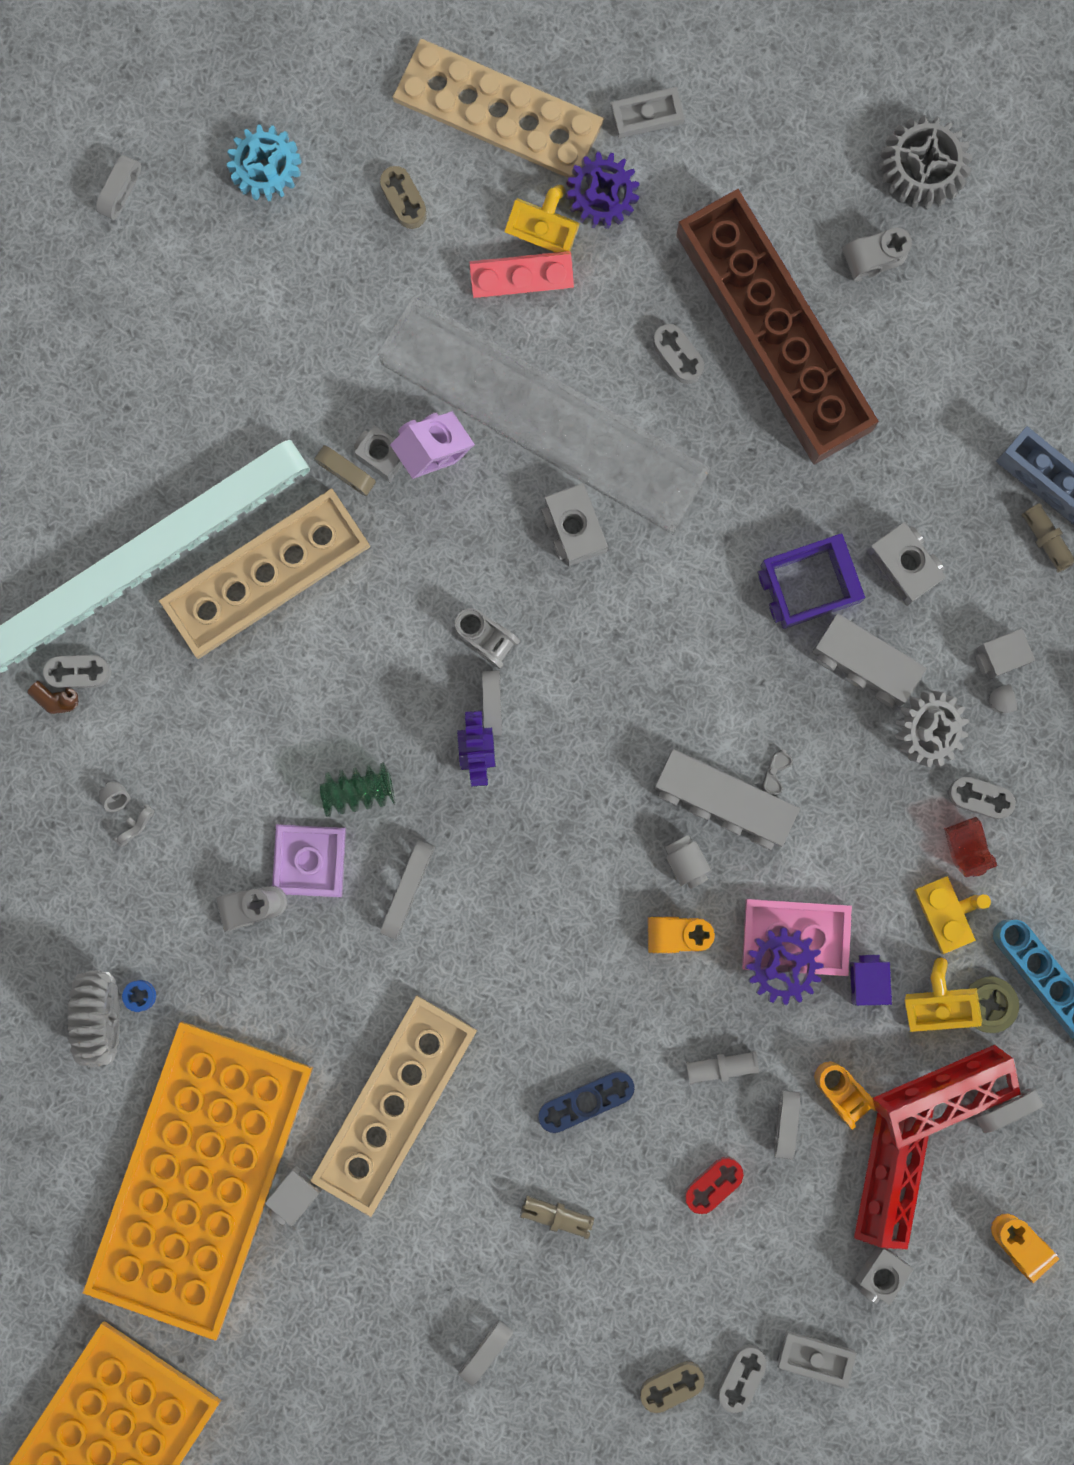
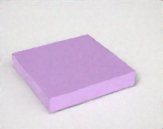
(309, 860)

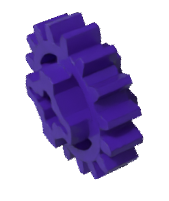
(596, 177)
(476, 748)
(798, 959)

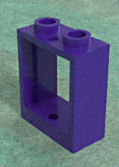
(843, 569)

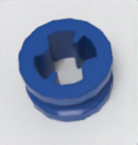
(142, 985)

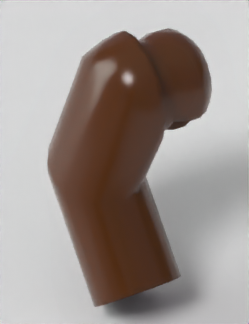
(54, 702)

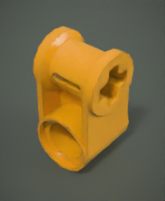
(672, 934)
(848, 1097)
(1026, 1249)

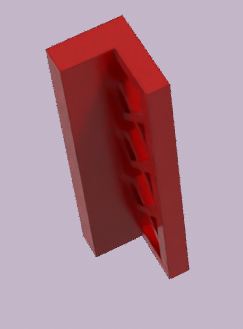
(949, 1082)
(882, 1187)

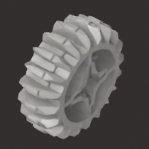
(934, 134)
(94, 1018)

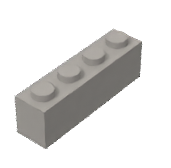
(727, 799)

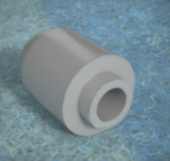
(687, 862)

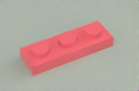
(521, 274)

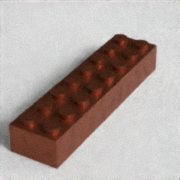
(776, 326)

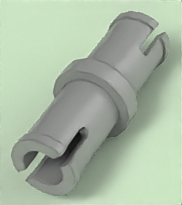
(722, 1067)

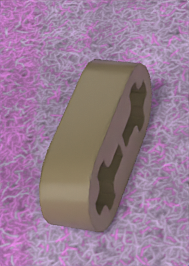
(410, 194)
(345, 470)
(676, 1394)

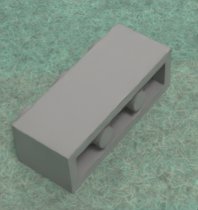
(868, 661)

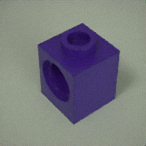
(870, 981)

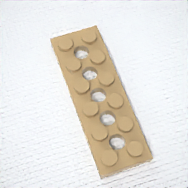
(491, 88)
(260, 597)
(369, 1109)

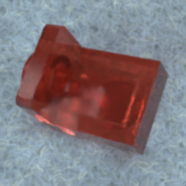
(969, 848)

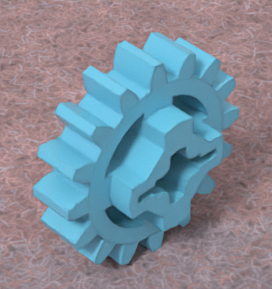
(251, 169)

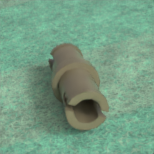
(1049, 537)
(557, 1217)

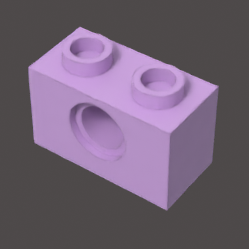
(431, 443)

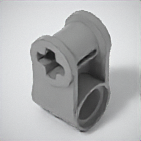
(872, 255)
(487, 637)
(250, 906)

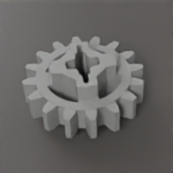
(932, 728)

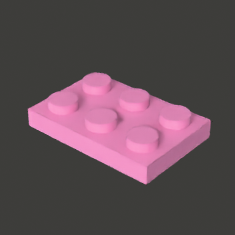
(824, 923)

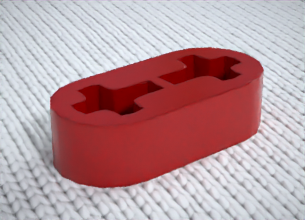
(719, 1192)

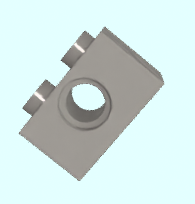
(574, 504)
(907, 583)

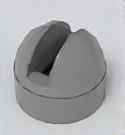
(1003, 699)
(108, 801)

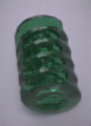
(356, 789)

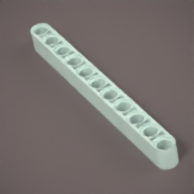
(148, 551)

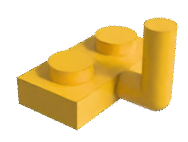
(542, 224)
(947, 915)
(941, 1007)

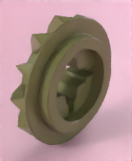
(1005, 996)

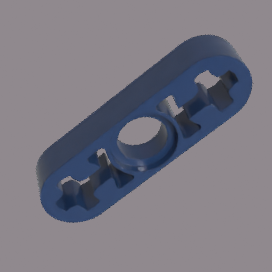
(606, 1082)

